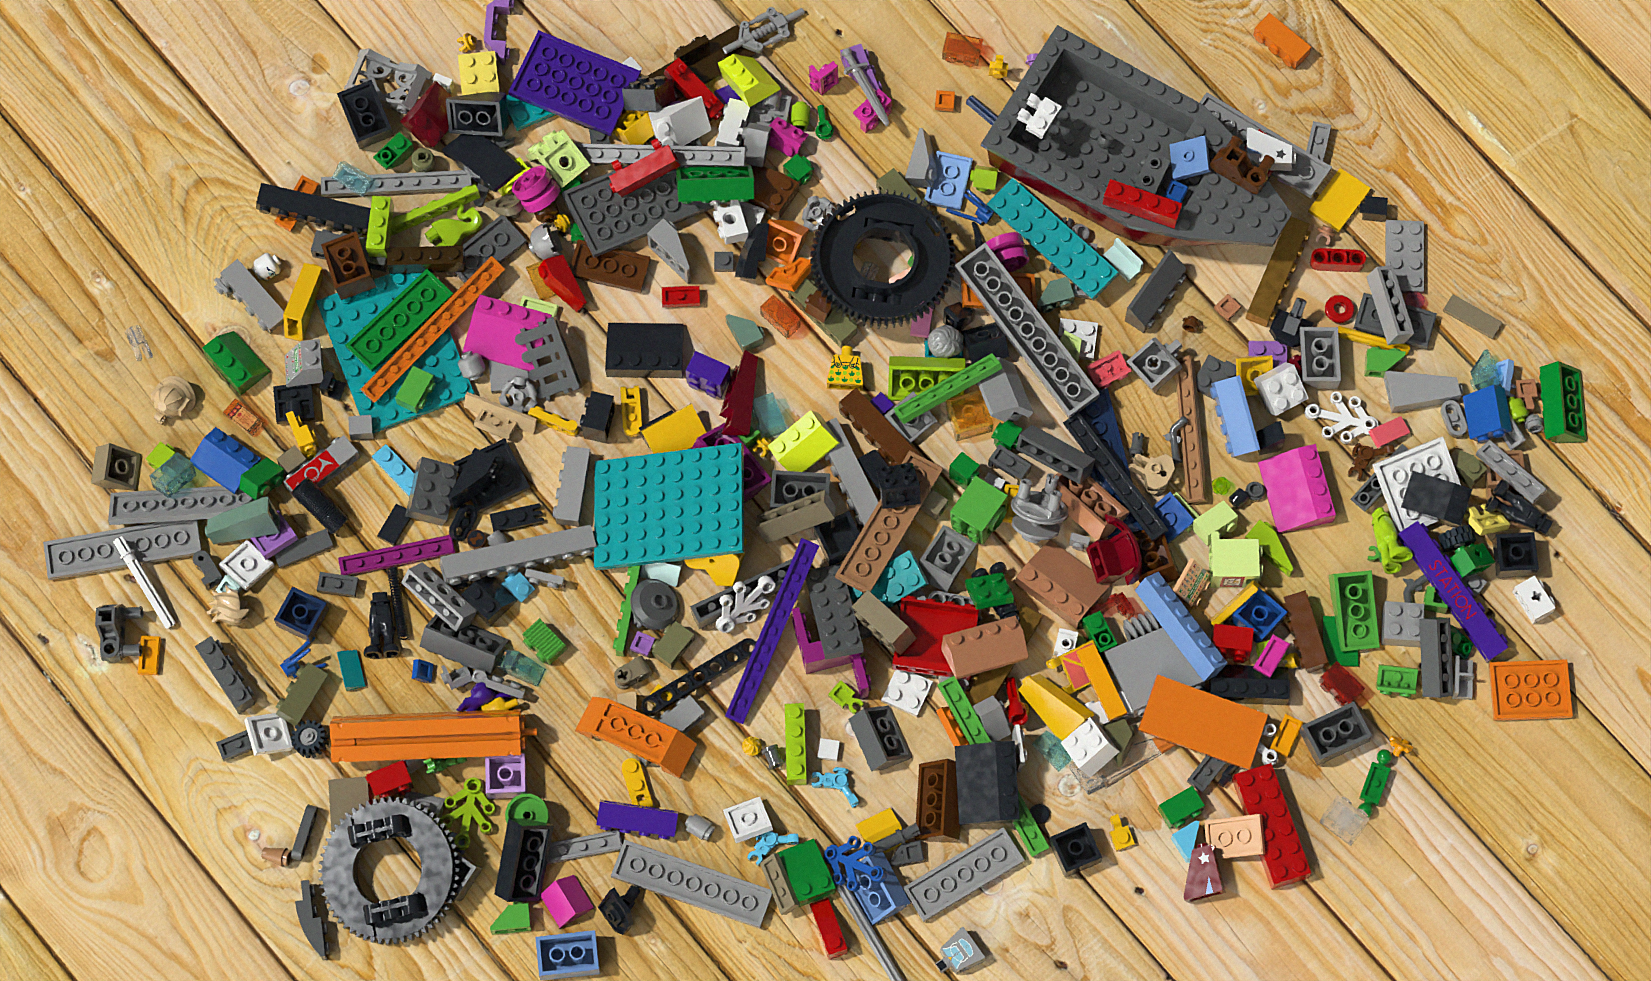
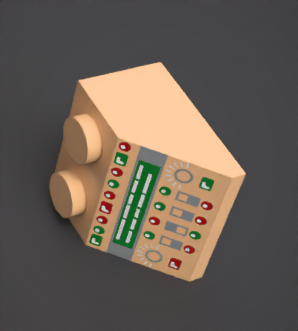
(1191, 584)

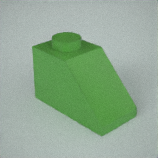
(513, 919)

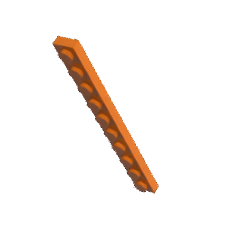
(432, 329)

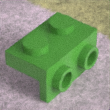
(1396, 679)

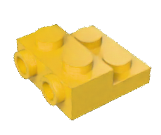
(305, 438)

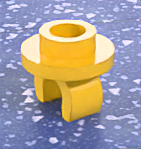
(469, 42)
(763, 443)

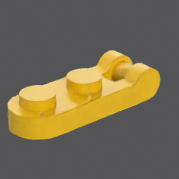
(631, 411)
(554, 421)
(636, 782)

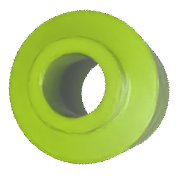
(800, 115)

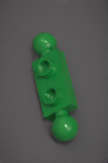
(1375, 782)

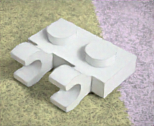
(1043, 117)

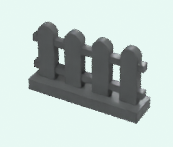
(556, 366)

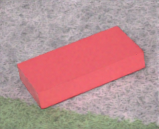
(1389, 432)

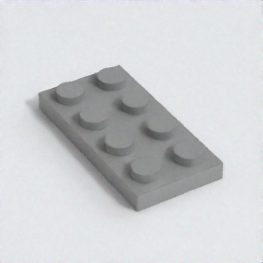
(1406, 253)

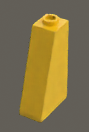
(302, 302)
(1054, 705)

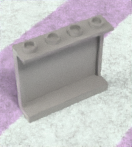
(1140, 661)

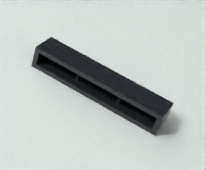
(313, 208)

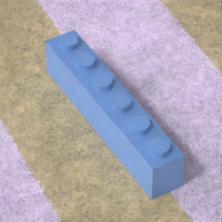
(1181, 626)

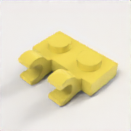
(1486, 522)

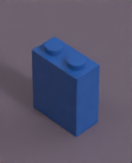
(1487, 413)

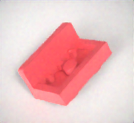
(1108, 369)

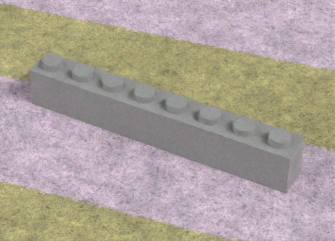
(517, 555)

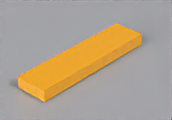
(1101, 682)

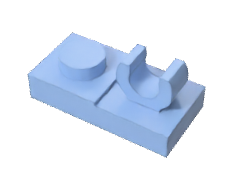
(1505, 372)

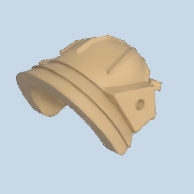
(172, 398)

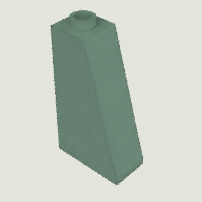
(244, 522)

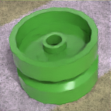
(527, 804)

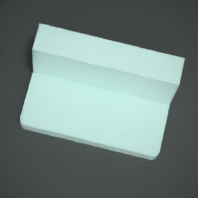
(1123, 260)
(666, 571)

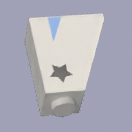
(1262, 144)

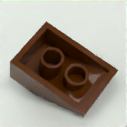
(773, 191)
(348, 265)
(1156, 557)

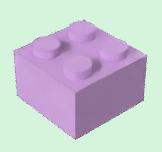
(505, 776)

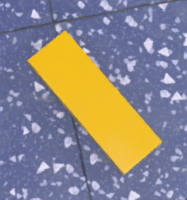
(1235, 603)

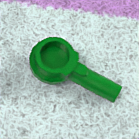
(824, 130)

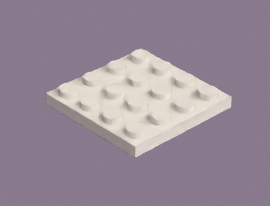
(1395, 472)

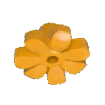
(1400, 745)

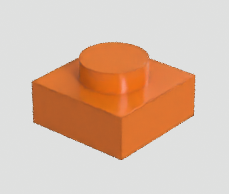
(944, 100)

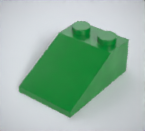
(807, 872)

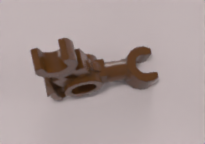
(1365, 455)

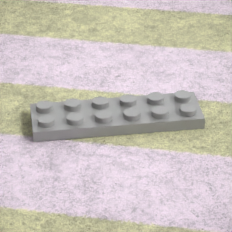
(963, 874)

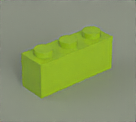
(379, 226)

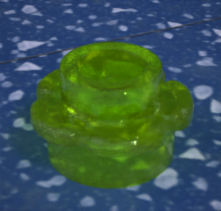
(1220, 481)

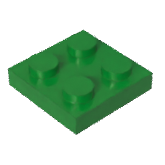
(989, 591)

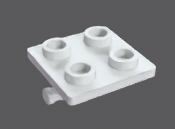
(1021, 754)

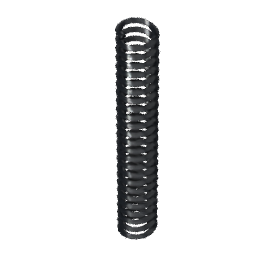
(399, 604)

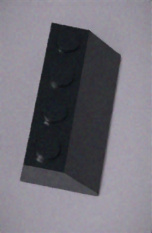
(1248, 686)
(523, 860)

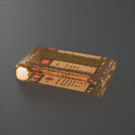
(243, 417)

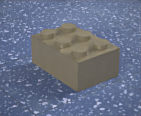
(883, 623)

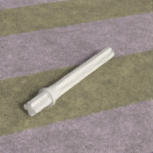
(144, 582)

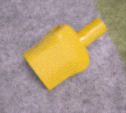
(500, 704)

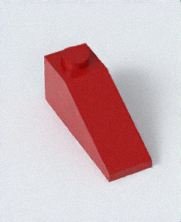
(561, 281)
(828, 929)

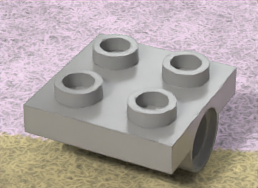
(770, 108)

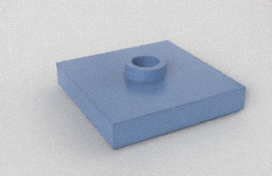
(1190, 158)

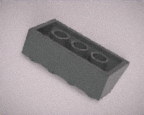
(1155, 292)
(468, 646)

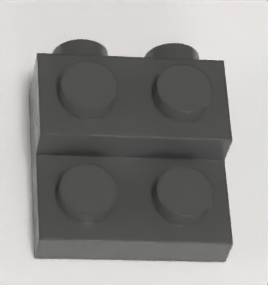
(1213, 371)

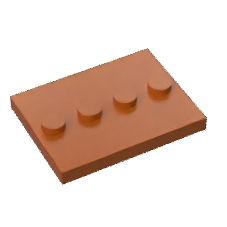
(1530, 690)

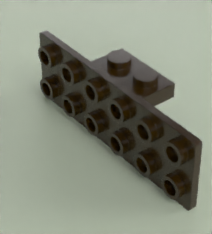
(704, 54)

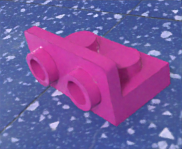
(825, 78)

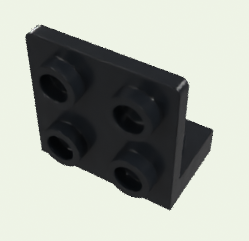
(898, 485)

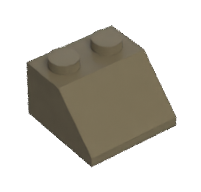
(115, 467)

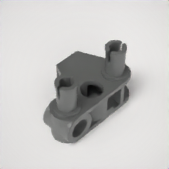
(109, 621)

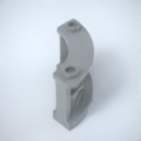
(414, 79)

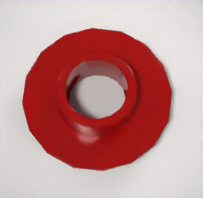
(1343, 301)

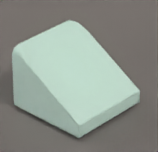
(227, 580)

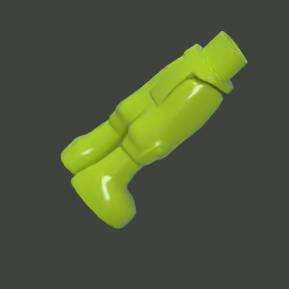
(1387, 542)

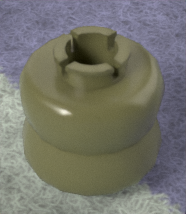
(423, 160)

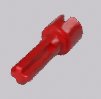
(1016, 709)

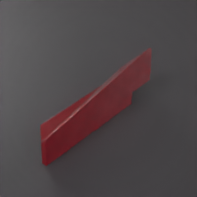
(739, 396)

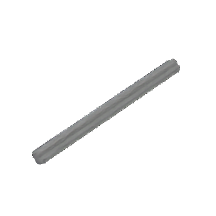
(868, 932)

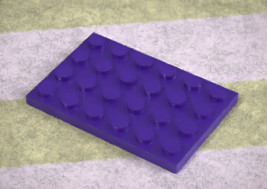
(573, 83)

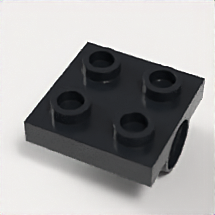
(295, 399)

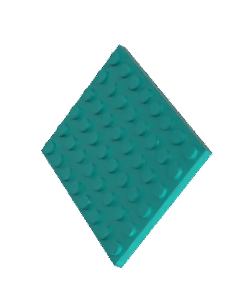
(351, 315)
(669, 506)

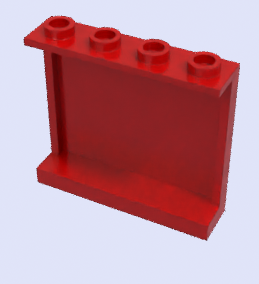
(929, 623)

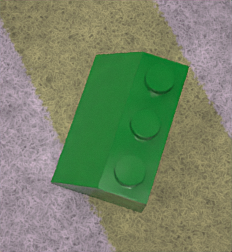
(235, 361)

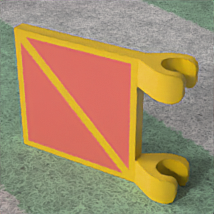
(1072, 668)

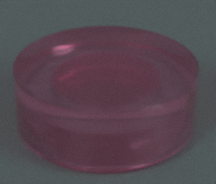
(1415, 299)

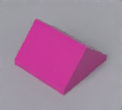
(566, 900)

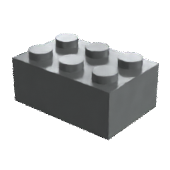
(792, 486)
(430, 491)
(1335, 733)

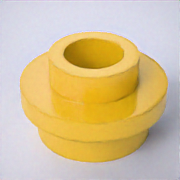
(562, 222)

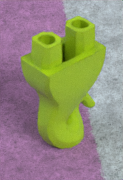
(452, 231)

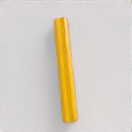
(1369, 339)

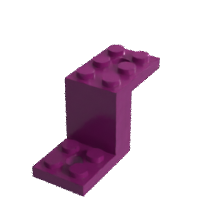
(814, 658)

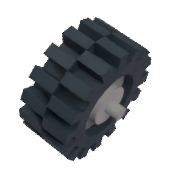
(1457, 537)
(309, 738)

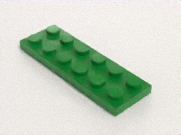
(399, 320)

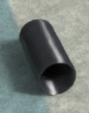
(319, 505)

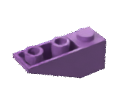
(861, 55)

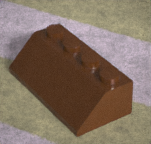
(937, 802)

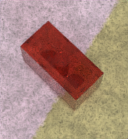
(1341, 684)

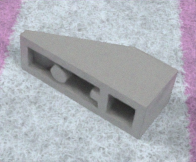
(922, 165)

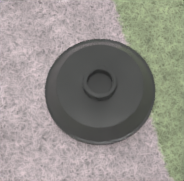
(654, 604)

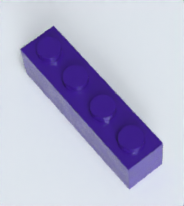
(637, 818)

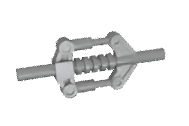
(778, 23)

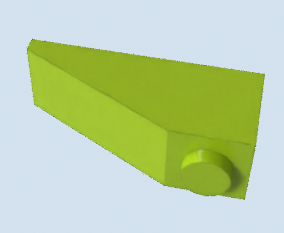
(1271, 546)

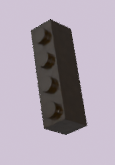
(422, 258)

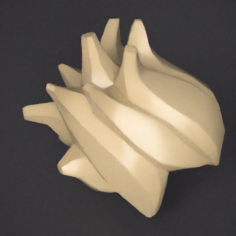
(228, 607)

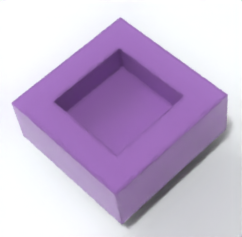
(642, 644)

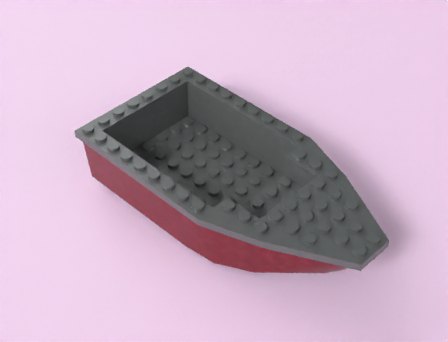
(1142, 117)

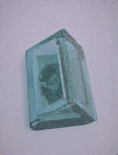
(352, 178)

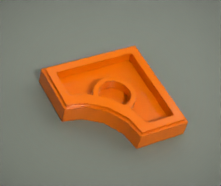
(790, 276)

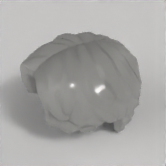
(945, 341)

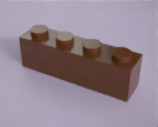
(1306, 631)

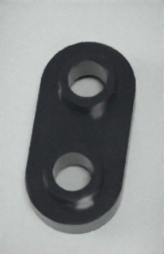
(463, 523)

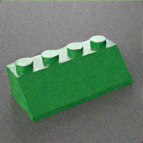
(714, 183)
(1562, 403)

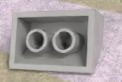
(1320, 357)

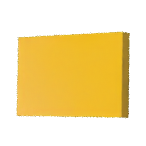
(1339, 200)
(674, 431)

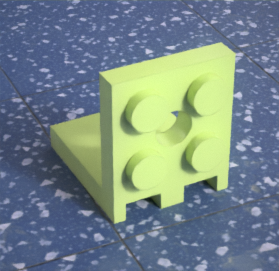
(552, 149)

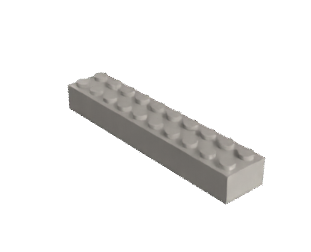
(1027, 330)

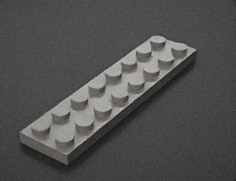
(1305, 174)
(183, 505)
(98, 553)
(692, 884)

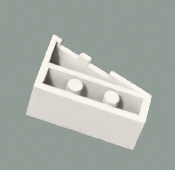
(735, 119)

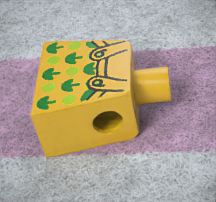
(845, 371)

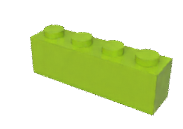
(795, 744)

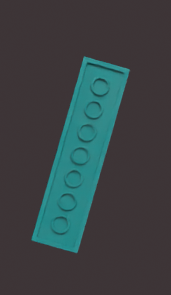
(1053, 239)

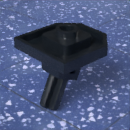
(1287, 325)
(617, 909)

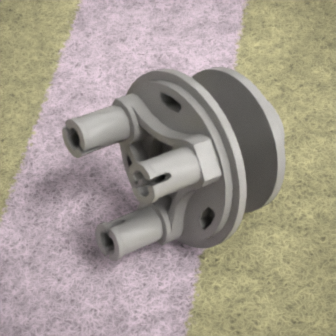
(1038, 511)

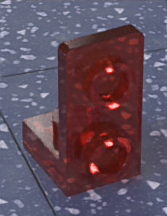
(1124, 606)

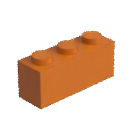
(1282, 41)

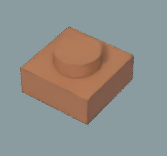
(1227, 307)

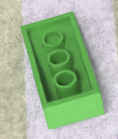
(1354, 610)

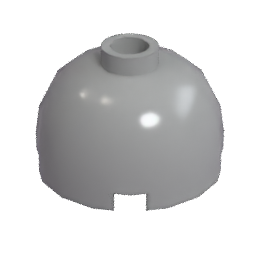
(545, 242)

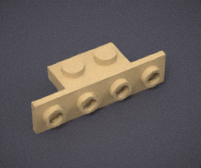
(498, 418)

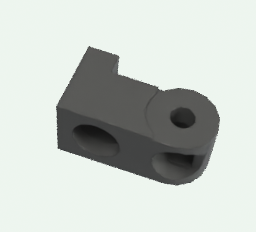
(205, 564)

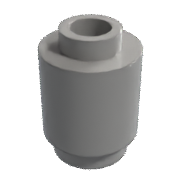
(699, 827)

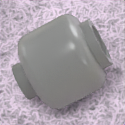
(471, 365)

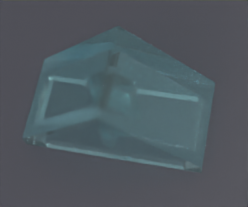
(1052, 750)

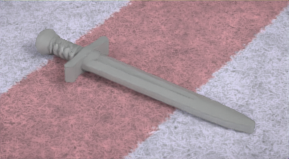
(857, 70)

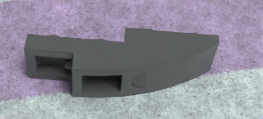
(1371, 490)
(312, 927)

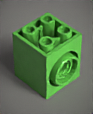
(979, 510)

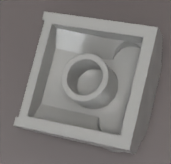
(913, 428)

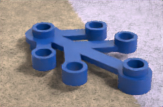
(852, 862)

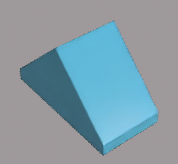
(1185, 840)

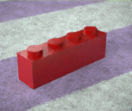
(1142, 203)

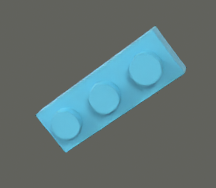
(395, 468)

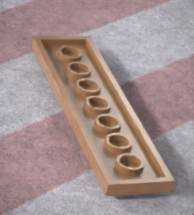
(885, 532)

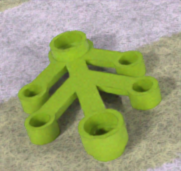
(468, 810)

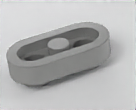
(1454, 419)

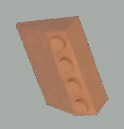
(1061, 583)

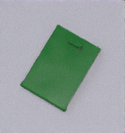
(1332, 645)

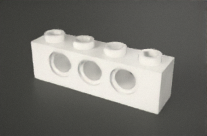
(730, 232)

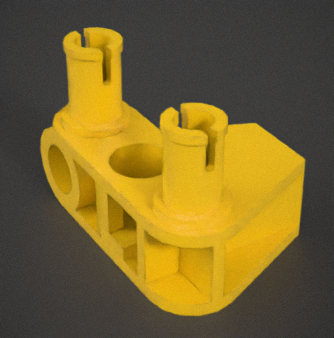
(722, 568)

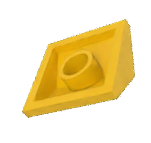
(1250, 368)
(879, 827)

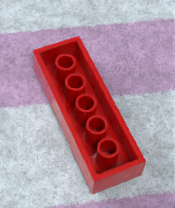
(1284, 855)

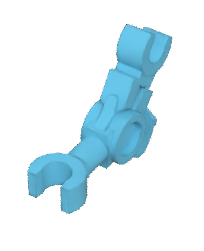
(838, 781)
(768, 841)

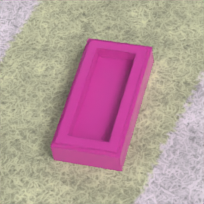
(1271, 656)

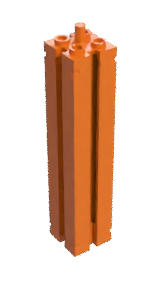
(428, 735)

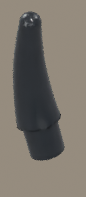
(977, 236)

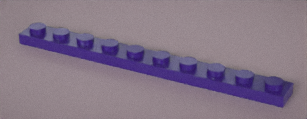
(771, 631)

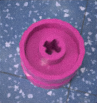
(536, 189)
(1009, 250)

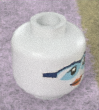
(267, 266)

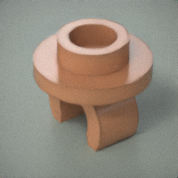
(1327, 232)

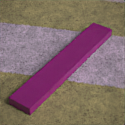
(396, 555)

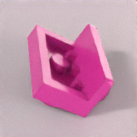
(868, 116)
(786, 137)

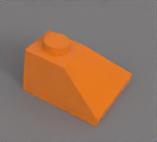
(785, 240)

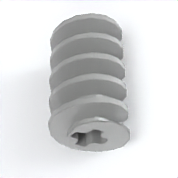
(1140, 625)

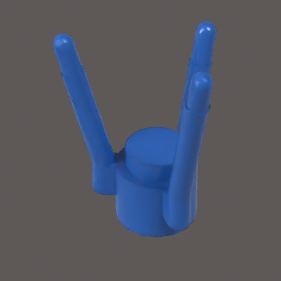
(983, 212)
(291, 666)

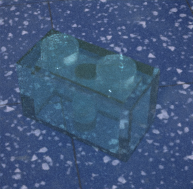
(768, 416)
(173, 475)

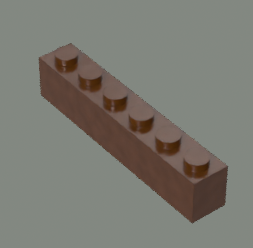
(875, 427)

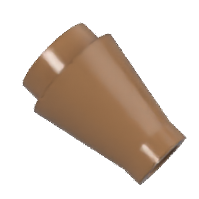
(279, 856)

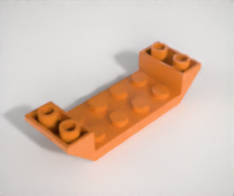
(637, 734)

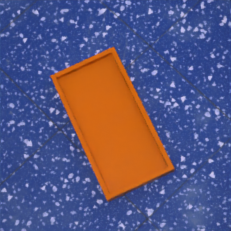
(1202, 722)

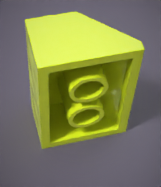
(747, 78)
(804, 443)

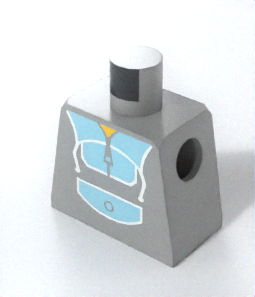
(959, 953)

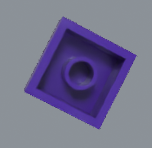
(708, 375)

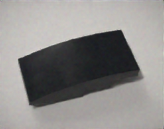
(482, 160)

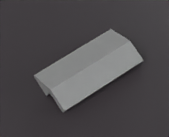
(1005, 393)

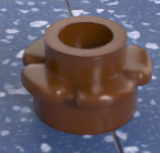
(1190, 324)

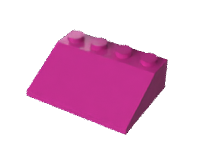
(495, 328)
(1297, 489)

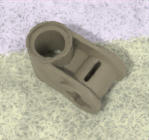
(634, 672)

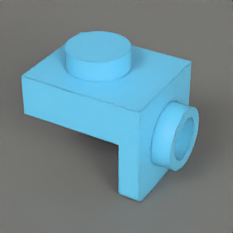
(518, 585)

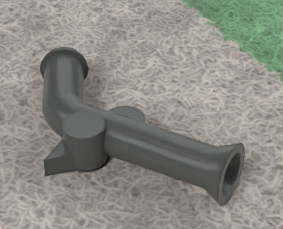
(1174, 439)
(1412, 585)

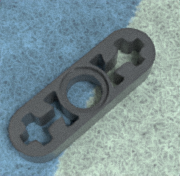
(304, 832)

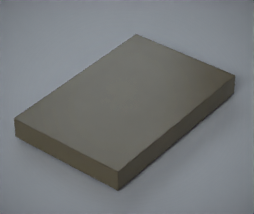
(345, 795)

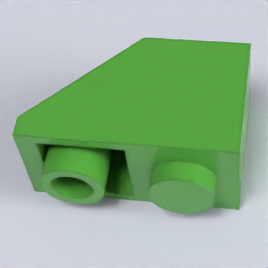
(1379, 361)

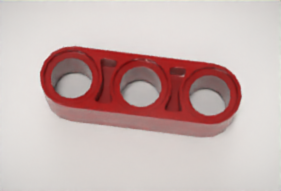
(1345, 255)

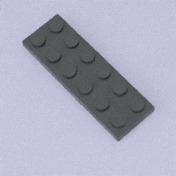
(833, 613)

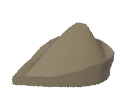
(506, 206)

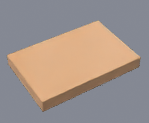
(1236, 836)

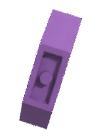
(490, 35)

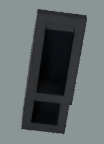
(752, 252)

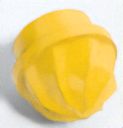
(752, 746)

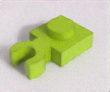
(843, 696)

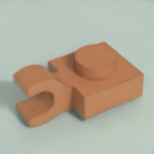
(1527, 392)

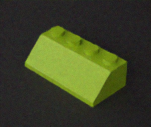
(919, 374)

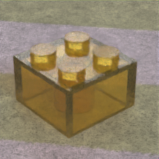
(968, 416)

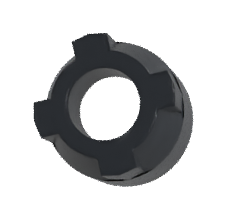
(1238, 498)

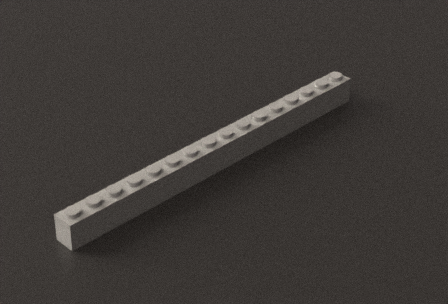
(861, 496)

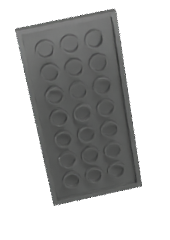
(614, 221)

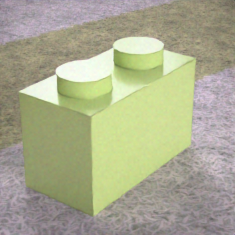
(1219, 519)

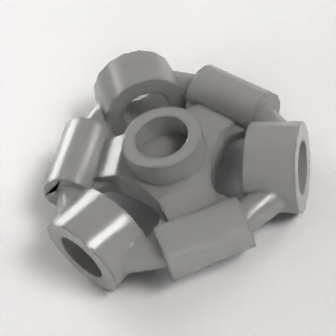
(819, 208)
(518, 394)

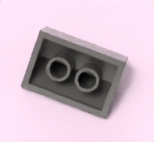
(879, 737)

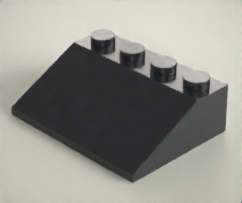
(644, 350)
(987, 783)

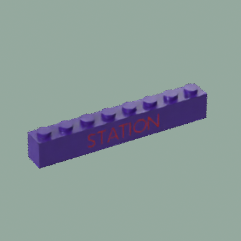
(1453, 592)

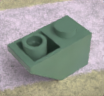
(1056, 295)

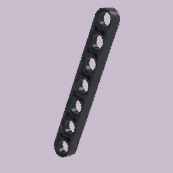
(690, 680)

